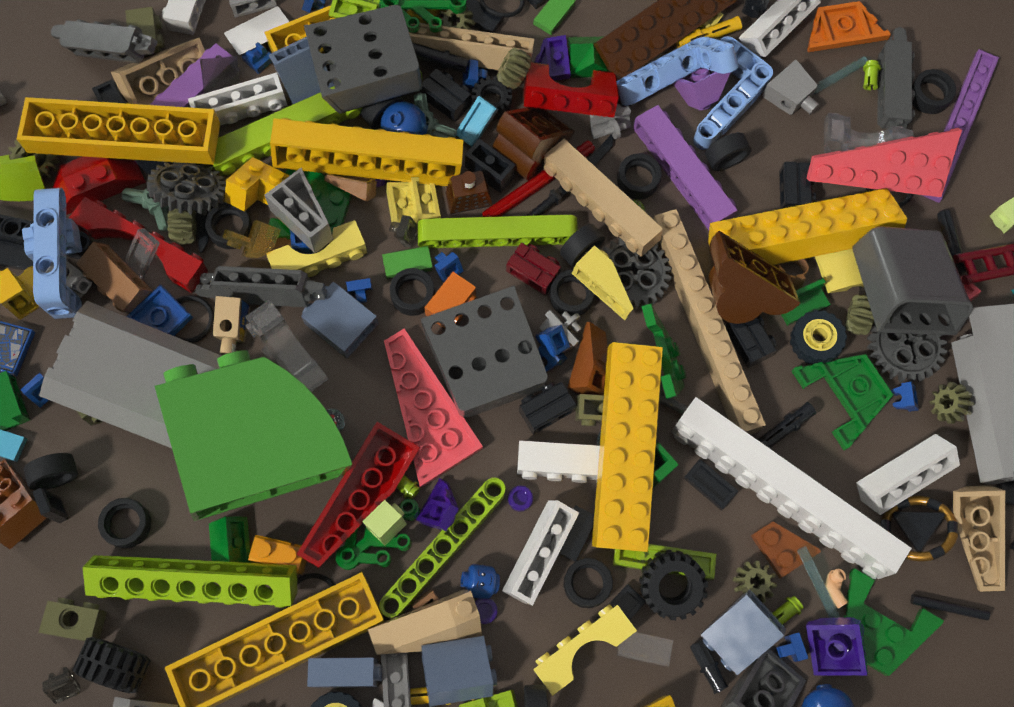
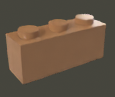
(113, 277)

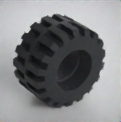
(685, 602)
(111, 665)

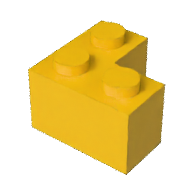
(252, 183)
(17, 292)

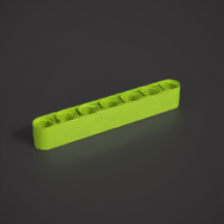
(496, 231)
(440, 560)

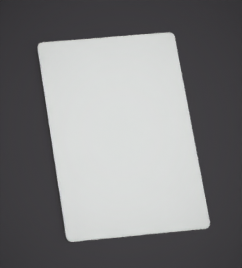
(252, 31)

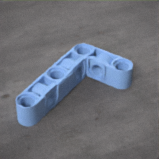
(698, 54)
(741, 95)
(48, 250)

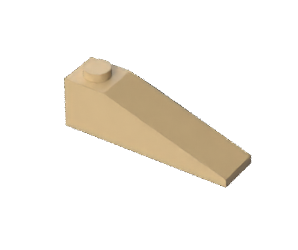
(154, 74)
(982, 533)
(439, 621)

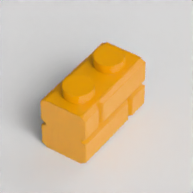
(274, 551)

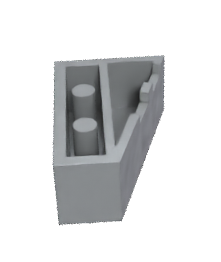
(299, 210)

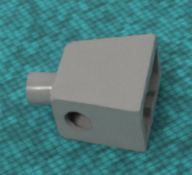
(792, 90)

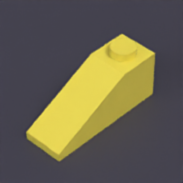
(601, 277)

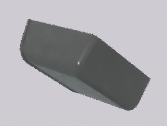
(367, 58)
(911, 276)
(489, 357)

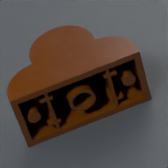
(528, 136)
(747, 283)

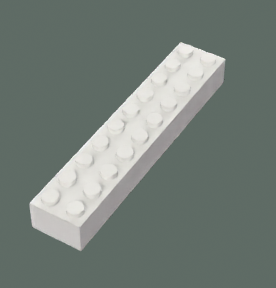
(790, 491)

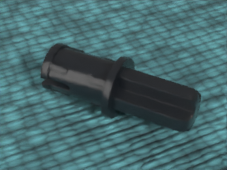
(708, 666)

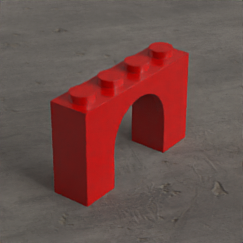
(545, 93)

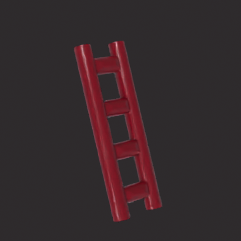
(987, 256)

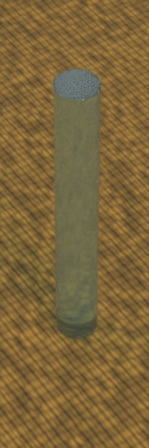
(841, 74)
(818, 582)

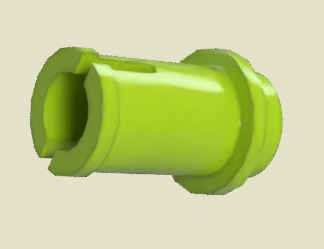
(871, 71)
(408, 488)
(788, 609)

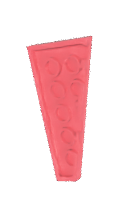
(901, 165)
(428, 412)

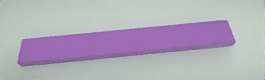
(968, 103)

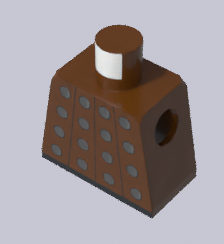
(468, 192)

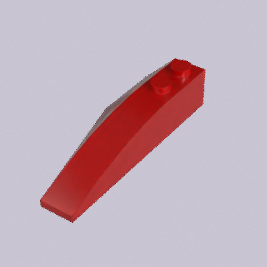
(362, 489)

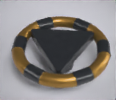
(921, 526)

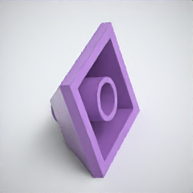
(701, 88)

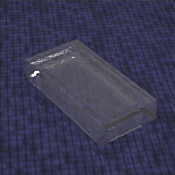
(141, 252)
(646, 649)

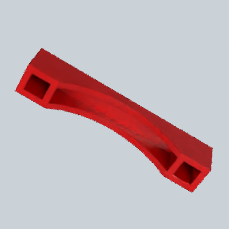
(102, 223)

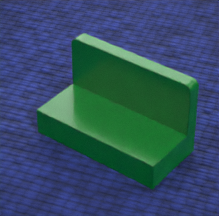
(811, 299)
(12, 406)
(664, 463)
(230, 539)

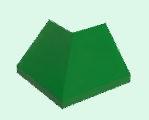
(584, 57)

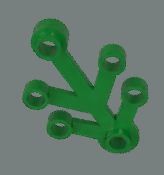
(420, 7)
(370, 540)

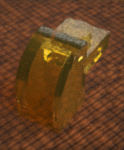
(258, 243)

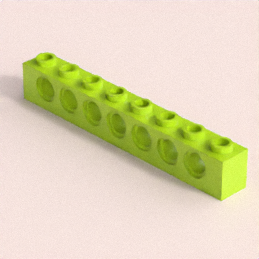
(101, 571)

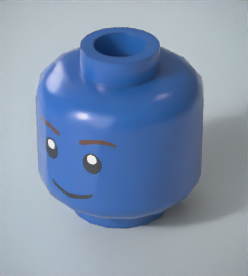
(481, 581)

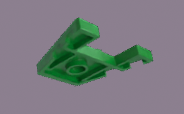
(331, 199)
(673, 371)
(856, 387)
(884, 640)

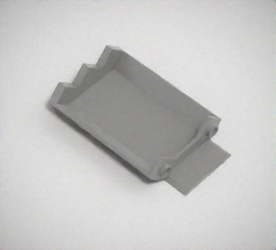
(113, 367)
(987, 371)

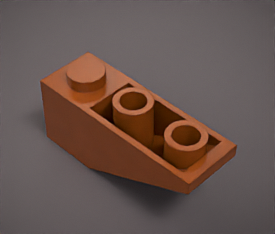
(590, 362)

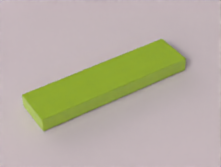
(638, 559)

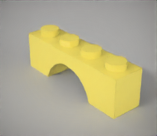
(345, 246)
(557, 670)

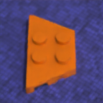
(844, 26)

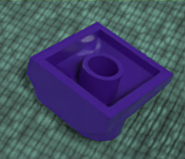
(837, 646)

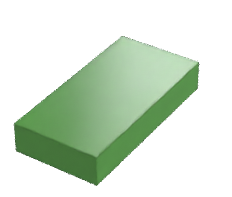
(553, 14)
(411, 258)

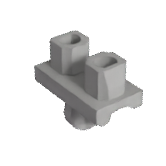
(604, 126)
(75, 279)
(571, 322)

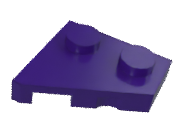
(555, 53)
(439, 508)

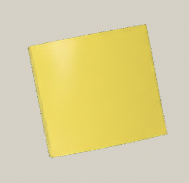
(412, 200)
(839, 270)

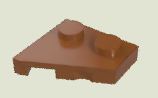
(781, 548)

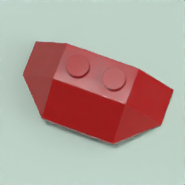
(96, 179)

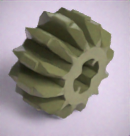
(465, 19)
(514, 68)
(182, 227)
(859, 316)
(960, 400)
(755, 571)

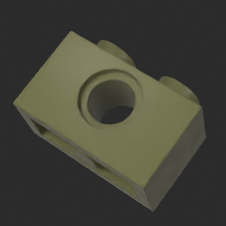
(57, 620)

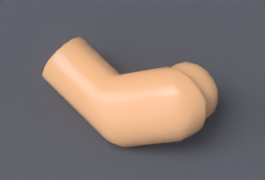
(833, 585)

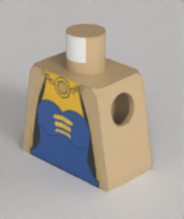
(230, 313)

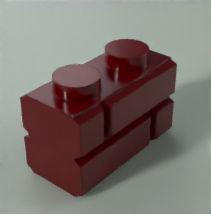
(533, 267)

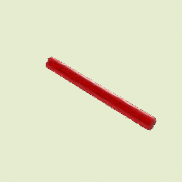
(529, 187)

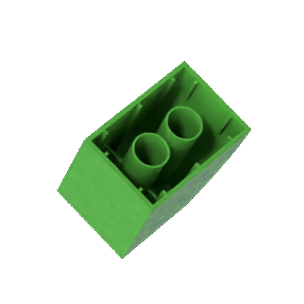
(246, 433)

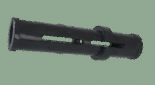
(440, 57)
(804, 412)

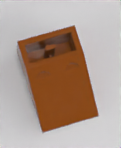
(17, 507)

